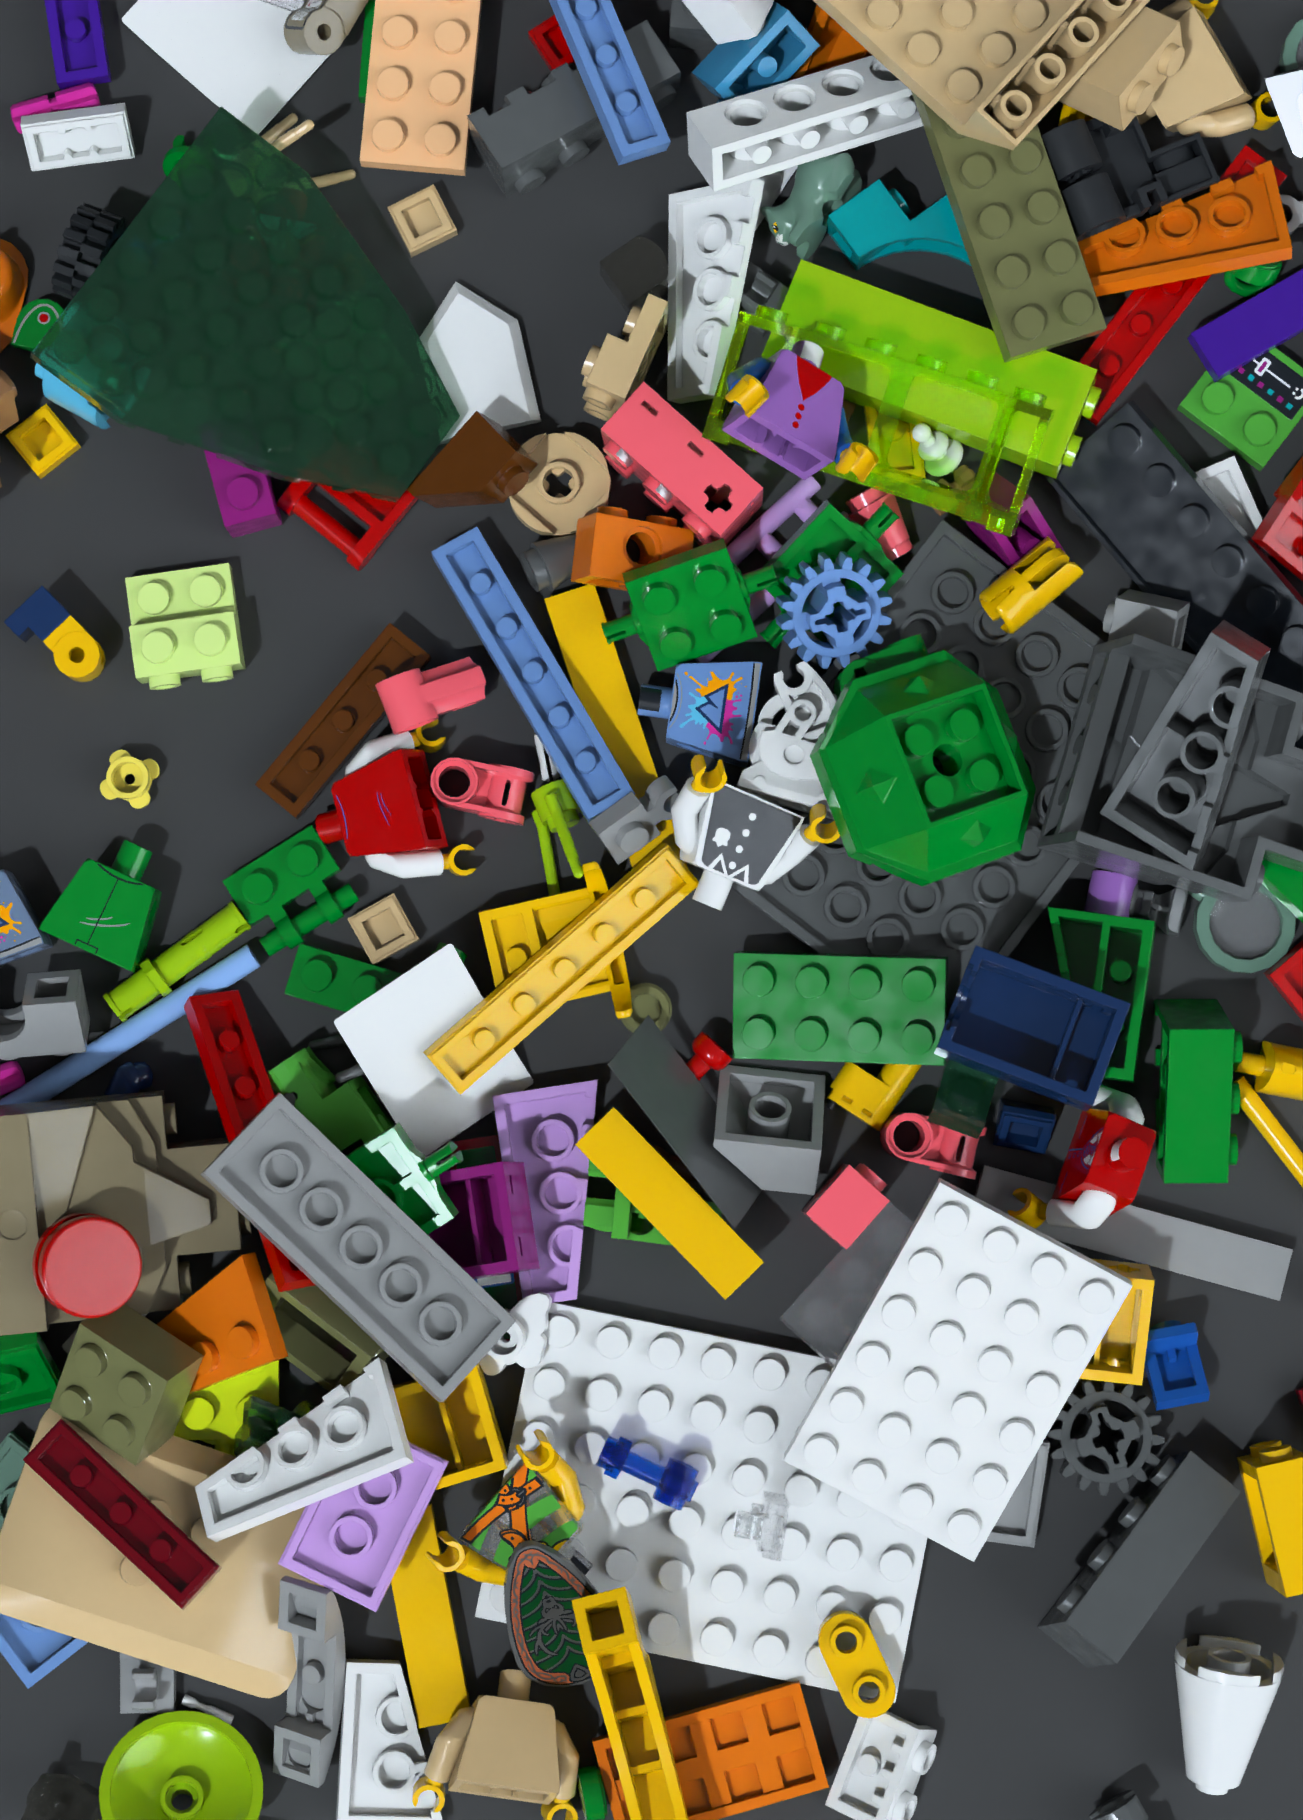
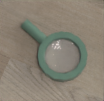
(1243, 934)

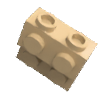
(620, 364)

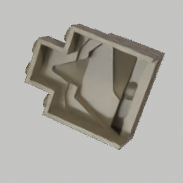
(113, 1162)

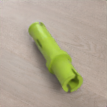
(176, 962)

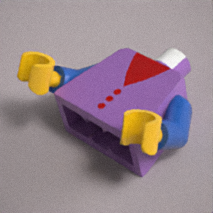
(795, 414)

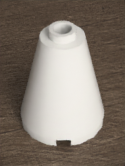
(1223, 1707)

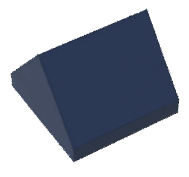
(1024, 1126)

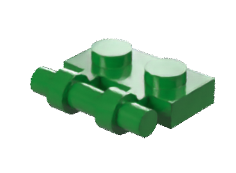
(282, 877)

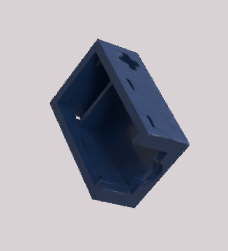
(1032, 1028)

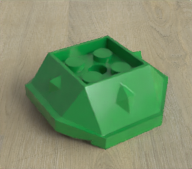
(883, 776)

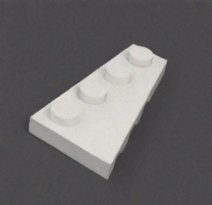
(706, 279)

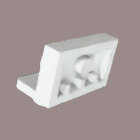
(882, 1768)

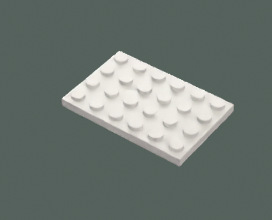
(957, 1369)

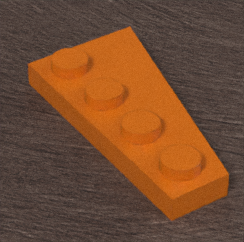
(1212, 234)

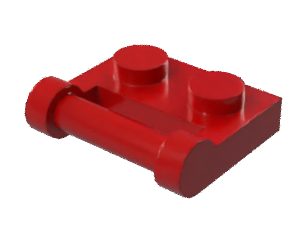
(376, 513)

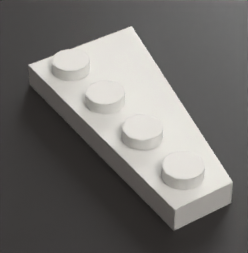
(326, 1451)

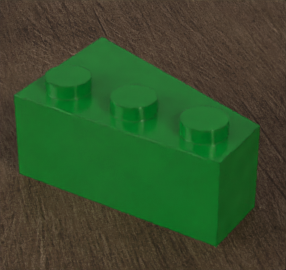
(1112, 958)
(1196, 1091)

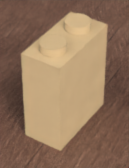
(1129, 70)

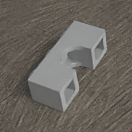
(50, 1020)

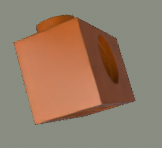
(602, 541)

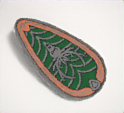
(542, 1617)

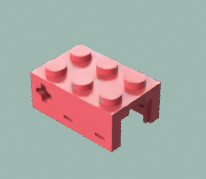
(679, 467)

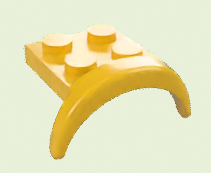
(523, 928)

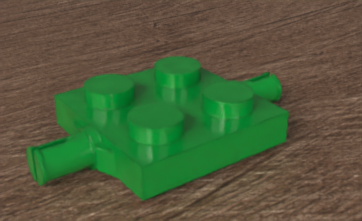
(831, 533)
(690, 604)
(409, 1175)

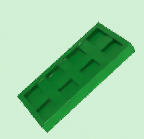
(839, 1007)

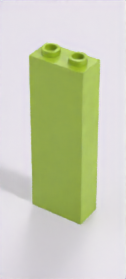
(916, 329)

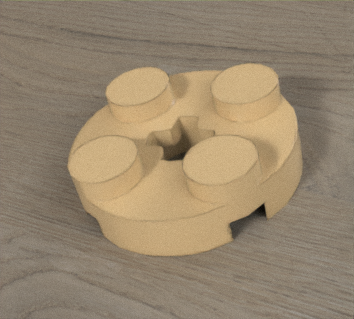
(589, 484)

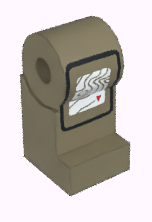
(321, 25)

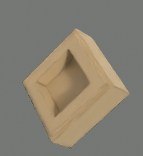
(422, 220)
(383, 929)

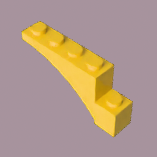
(630, 1705)

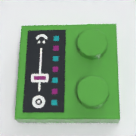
(1250, 407)

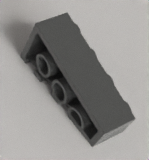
(559, 120)
(1187, 758)
(1139, 1560)

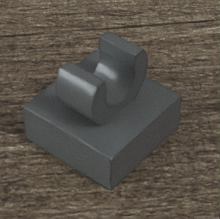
(762, 290)

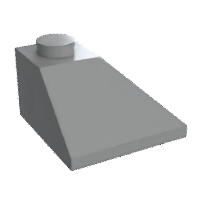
(771, 1126)

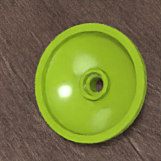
(181, 1756)

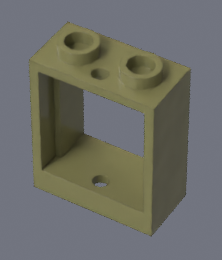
(321, 1336)

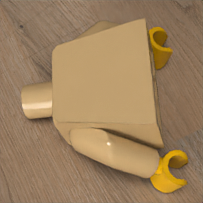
(1207, 89)
(505, 1752)

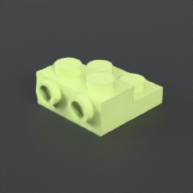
(184, 626)

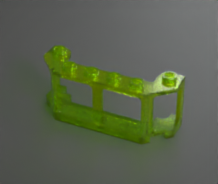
(971, 504)

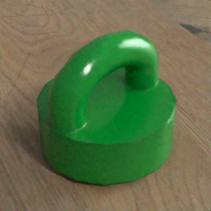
(1258, 277)

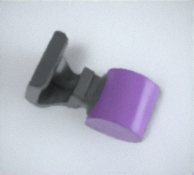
(1120, 896)

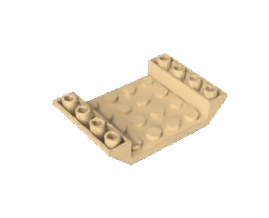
(986, 62)

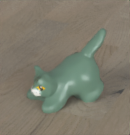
(817, 191)

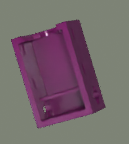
(493, 1222)

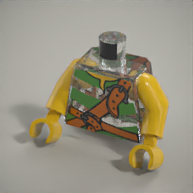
(534, 1504)

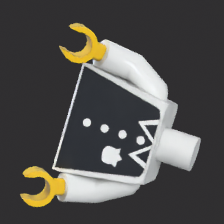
(739, 834)

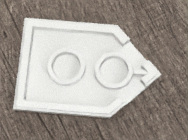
(480, 361)

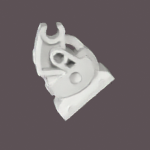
(781, 753)

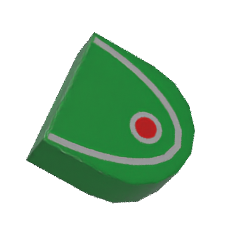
(34, 323)

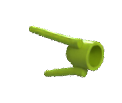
(556, 812)

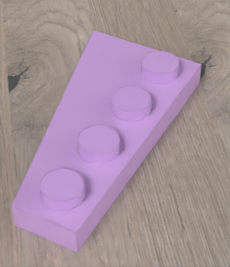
(542, 1133)

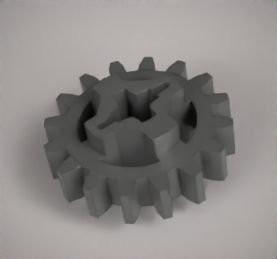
(1128, 1428)

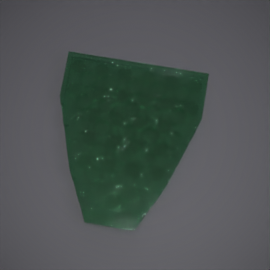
(253, 328)

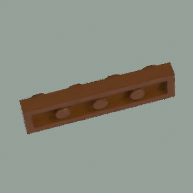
(339, 723)

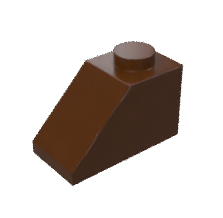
(475, 467)

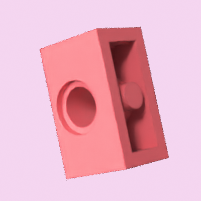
(847, 1203)

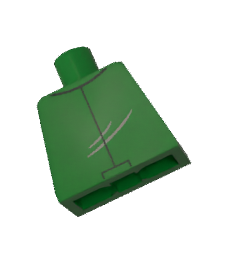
(108, 909)

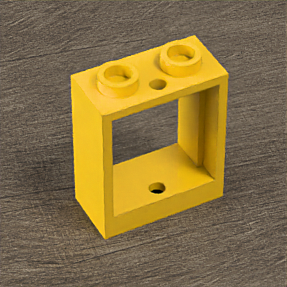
(1275, 1503)

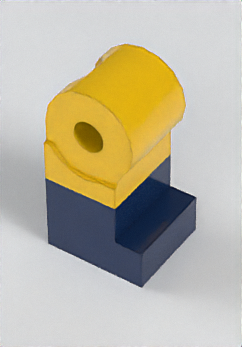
(73, 647)

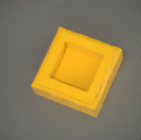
(43, 441)

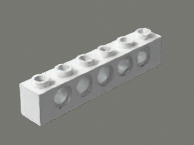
(798, 122)

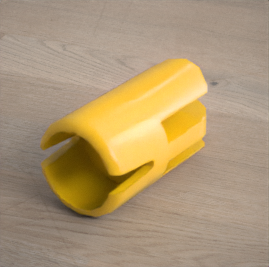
(1029, 585)

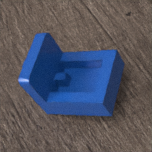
(1175, 1365)

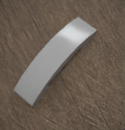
(315, 1697)

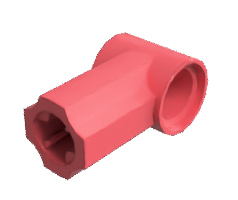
(420, 697)

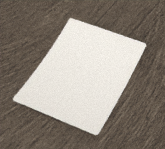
(227, 52)
(395, 1029)

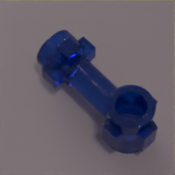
(673, 1483)

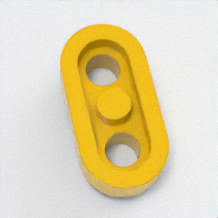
(856, 1665)

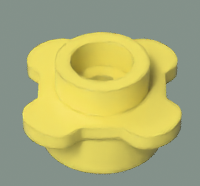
(122, 765)

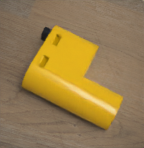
(867, 1096)

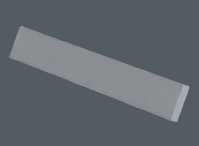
(1156, 1239)

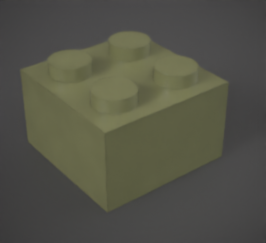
(126, 1382)

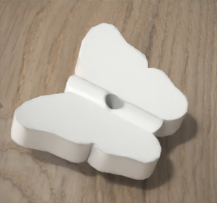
(526, 1336)

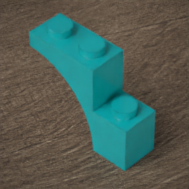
(878, 226)

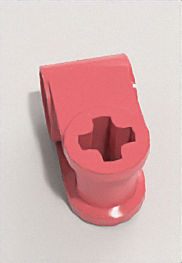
(485, 789)
(935, 1147)

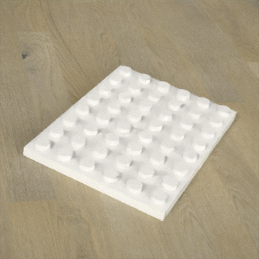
(732, 1417)

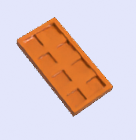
(734, 1754)

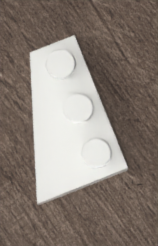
(380, 1747)

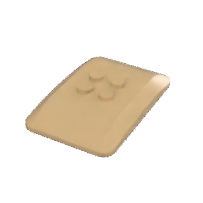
(79, 1584)

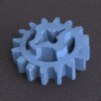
(853, 620)

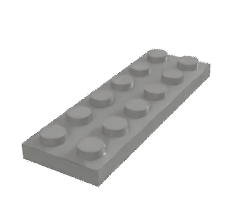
(358, 1247)

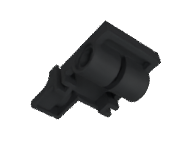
(1116, 177)

